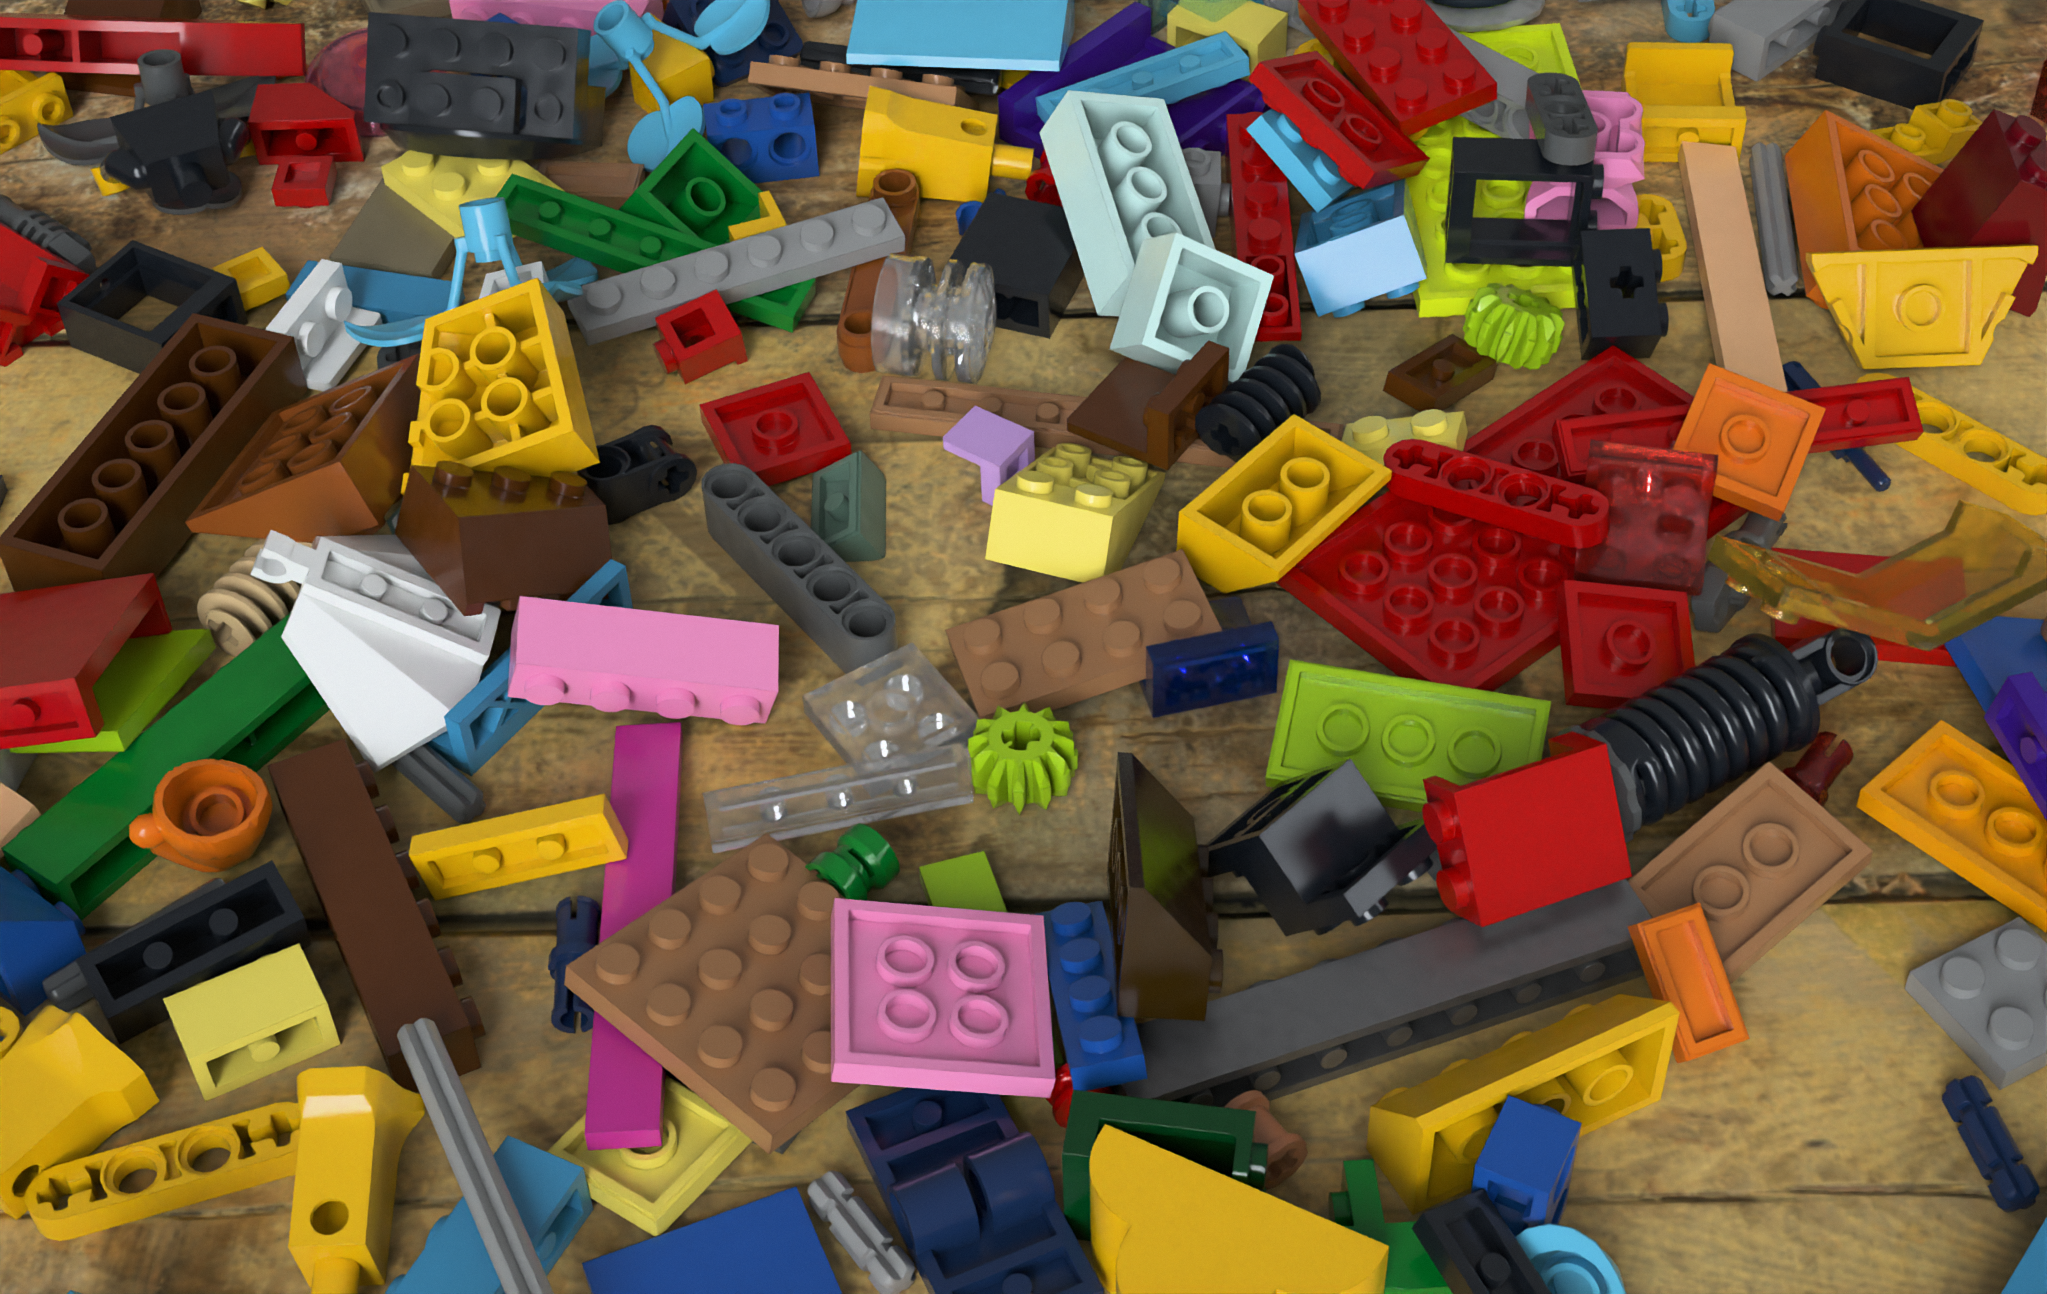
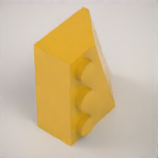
(501, 388)

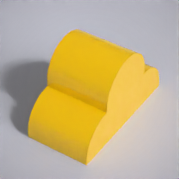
(1193, 1231)

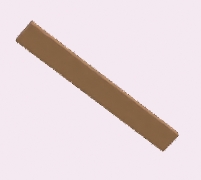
(937, 406)

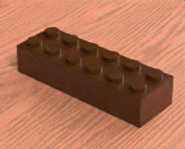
(153, 457)

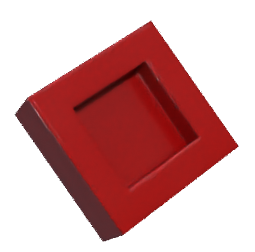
(304, 181)

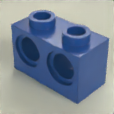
(761, 146)
(1528, 1164)

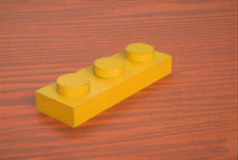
(519, 847)

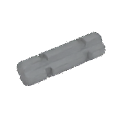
(861, 1233)

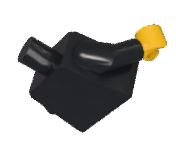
(174, 151)

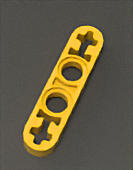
(2019, 488)
(176, 1180)

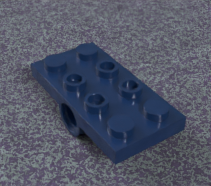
(969, 1194)

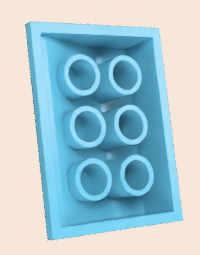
(962, 33)

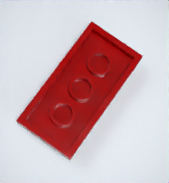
(1401, 59)

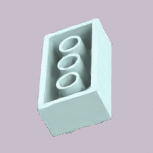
(1119, 185)

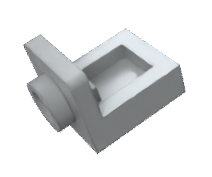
(1206, 178)

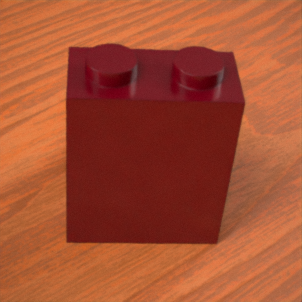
(1994, 197)

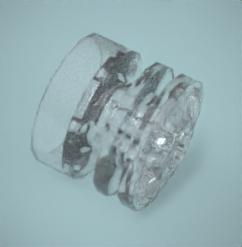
(924, 317)

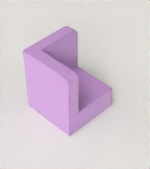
(994, 445)

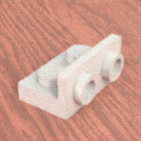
(316, 322)

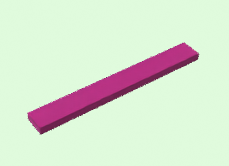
(625, 1081)

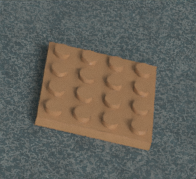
(731, 990)

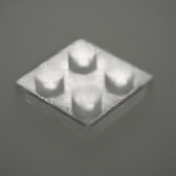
(890, 708)

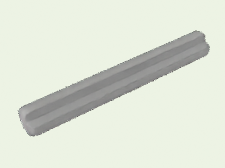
(1773, 219)

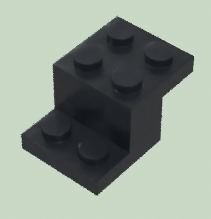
(1321, 850)

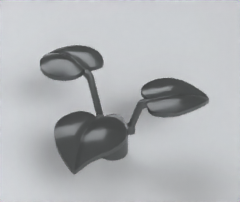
(161, 81)

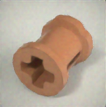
(1285, 1150)

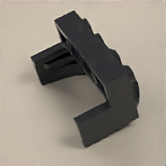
(481, 113)

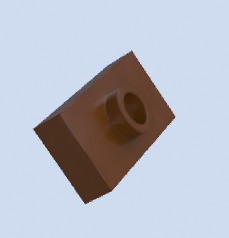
(1440, 375)

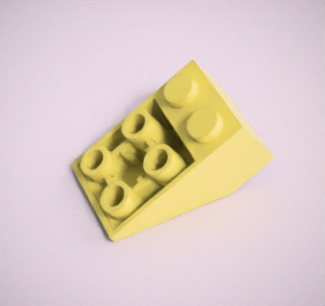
(1072, 513)

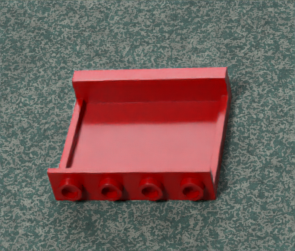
(59, 646)

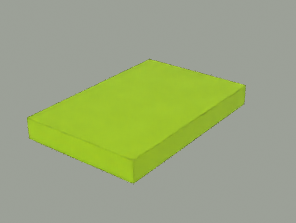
(137, 688)

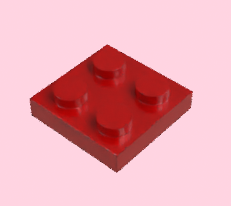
(777, 429)
(1620, 640)

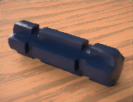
(1990, 1144)

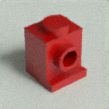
(698, 338)

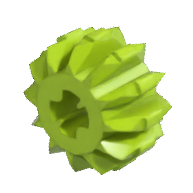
(1513, 326)
(1022, 757)

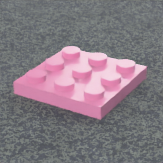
(940, 999)

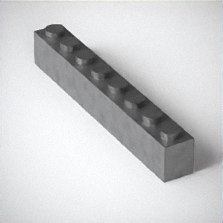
(1391, 1001)

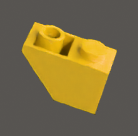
(677, 70)

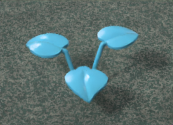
(627, 37)
(490, 239)

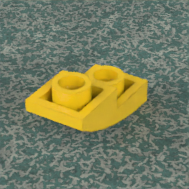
(1934, 130)

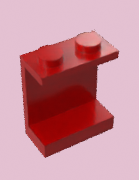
(1528, 833)

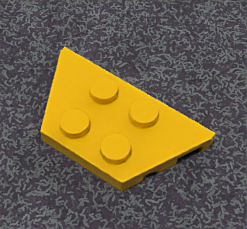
(1920, 301)

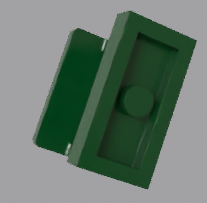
(1201, 1133)

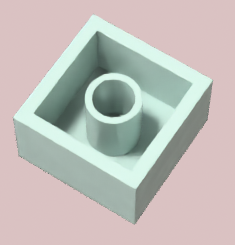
(1184, 298)

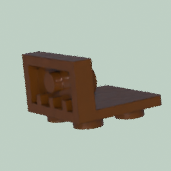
(1152, 410)

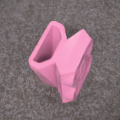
(1621, 153)

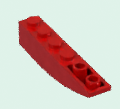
(117, 42)
(1262, 226)

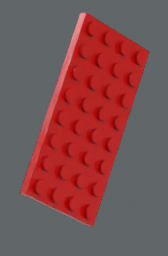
(1460, 595)

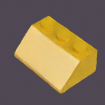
(1275, 506)

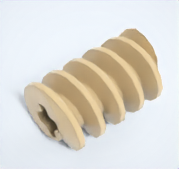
(243, 605)

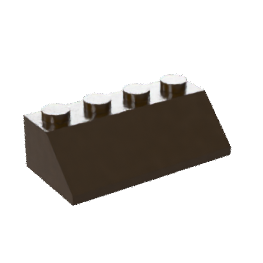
(1159, 902)

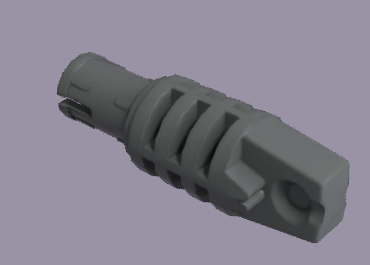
(48, 233)
(1718, 600)

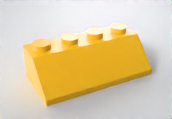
(1586, 1066)

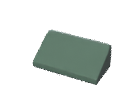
(851, 508)

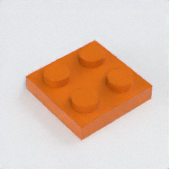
(1757, 438)

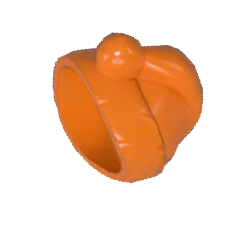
(206, 815)

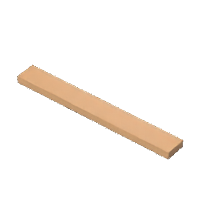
(1729, 264)

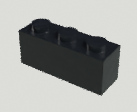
(191, 946)

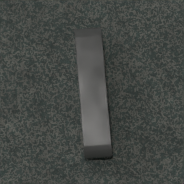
(797, 568)

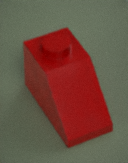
(302, 122)

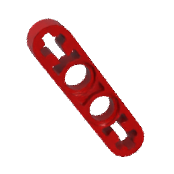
(1563, 515)

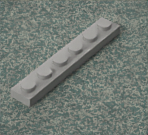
(738, 269)

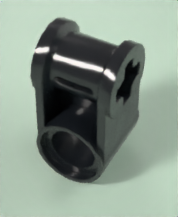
(633, 470)

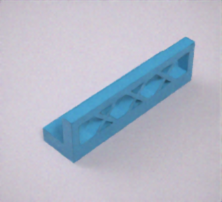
(486, 715)

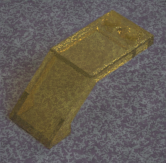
(1913, 598)

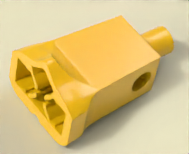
(938, 143)
(61, 1099)
(347, 1174)

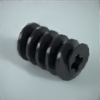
(1259, 402)

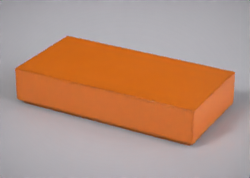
(1688, 971)

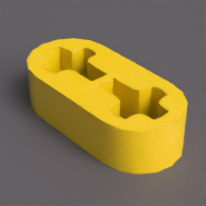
(1665, 233)

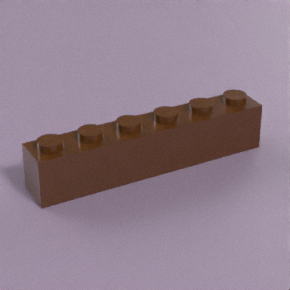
(371, 906)

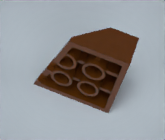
(503, 533)

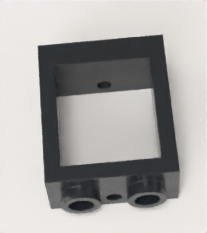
(1891, 72)
(1508, 239)
(134, 272)

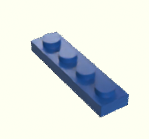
(1097, 1042)

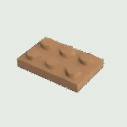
(1754, 867)

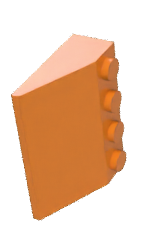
(1852, 192)

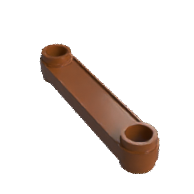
(855, 321)

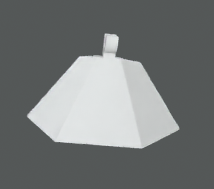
(378, 638)

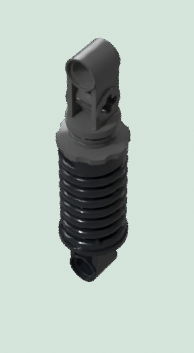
(1721, 720)

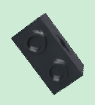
(1617, 292)

